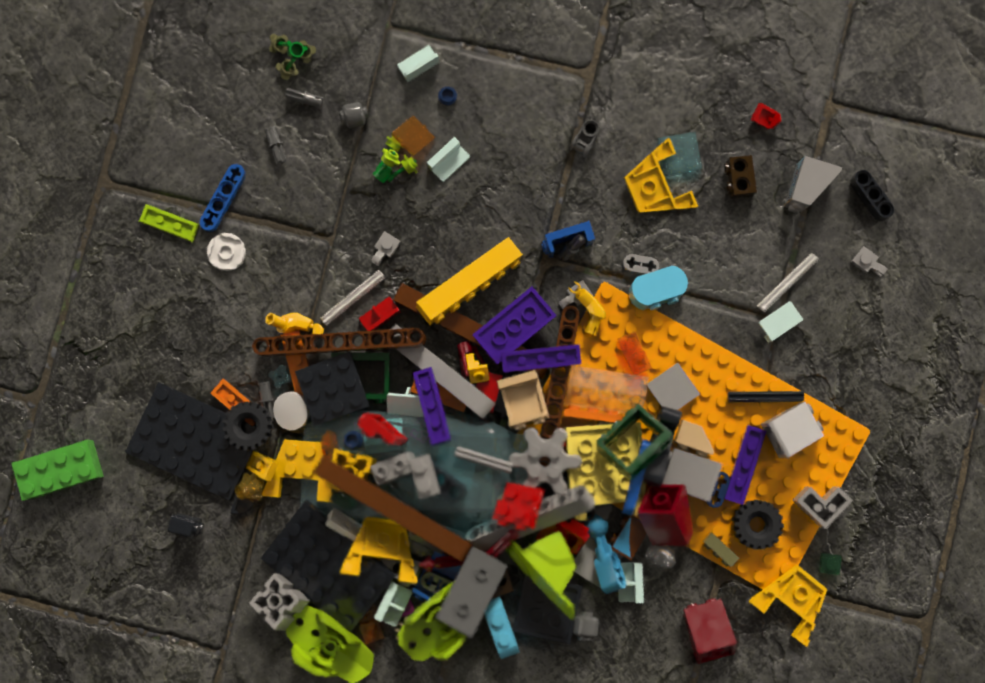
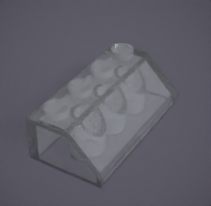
(605, 389)

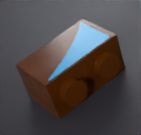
(628, 537)

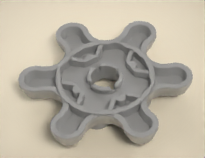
(551, 448)

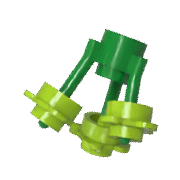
(390, 159)

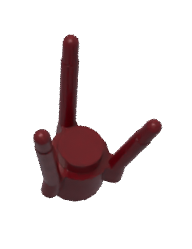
(467, 348)

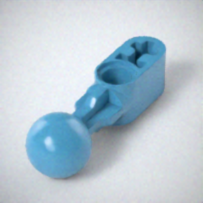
(607, 562)

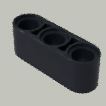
(863, 190)
(449, 484)

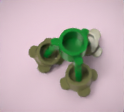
(295, 51)

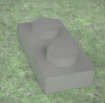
(424, 476)

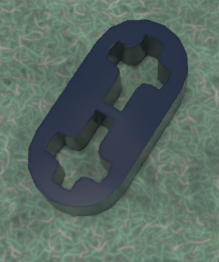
(721, 491)

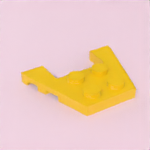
(650, 187)
(298, 461)
(381, 540)
(800, 594)

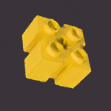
(361, 464)

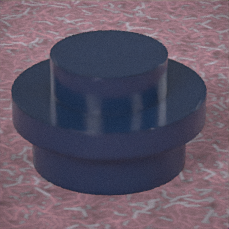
(447, 96)
(353, 440)

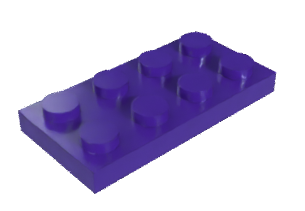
(514, 325)

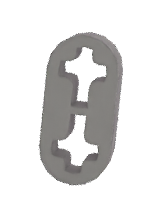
(641, 260)

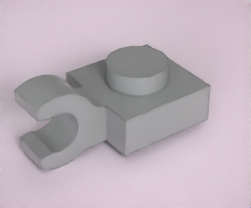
(386, 246)
(867, 260)
(571, 298)

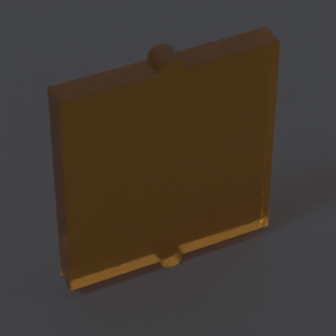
(413, 135)

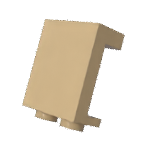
(524, 400)

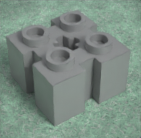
(279, 602)

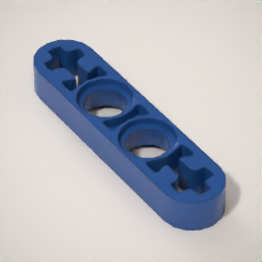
(225, 199)
(635, 484)

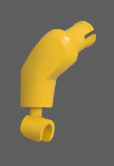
(593, 307)
(293, 322)

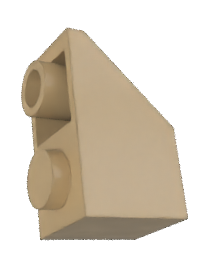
(693, 436)

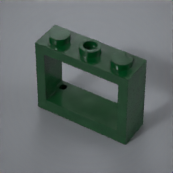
(374, 357)
(637, 413)

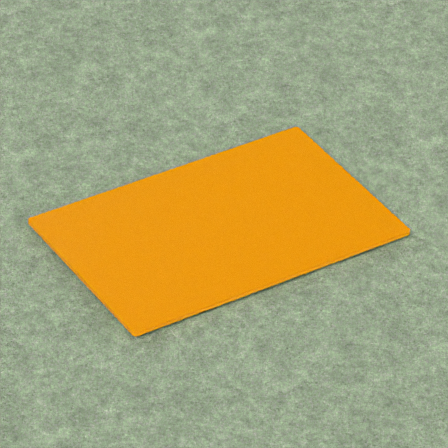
(714, 374)

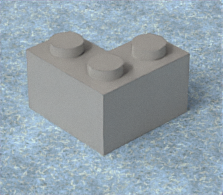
(822, 509)

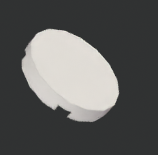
(226, 252)
(291, 411)

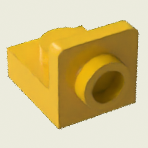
(477, 372)

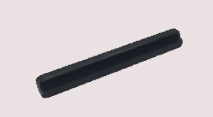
(766, 396)

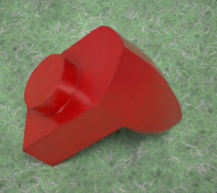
(766, 116)

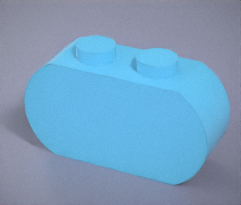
(658, 288)
(501, 628)

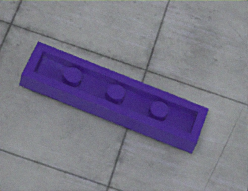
(541, 358)
(432, 407)
(745, 464)

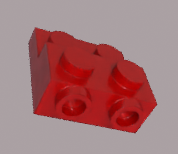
(378, 427)
(519, 506)
(573, 533)

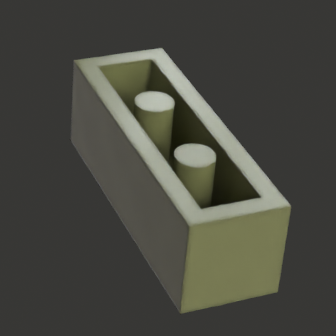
(720, 550)

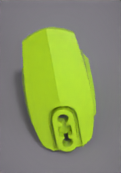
(549, 567)
(442, 638)
(332, 651)

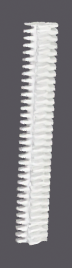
(793, 276)
(354, 296)

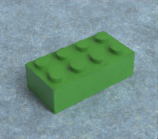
(57, 470)

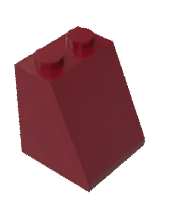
(666, 515)
(709, 631)

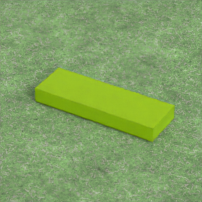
(169, 223)

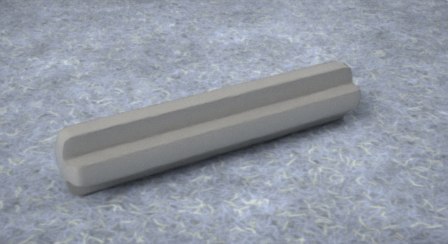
(483, 459)

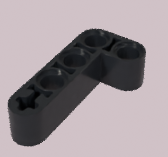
(656, 469)

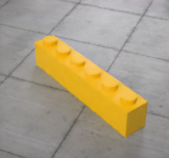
(469, 281)

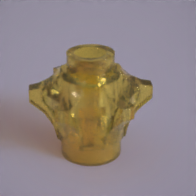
(250, 487)

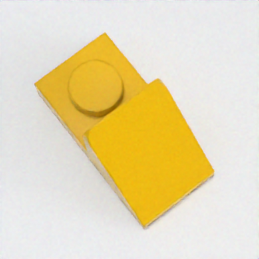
(262, 465)

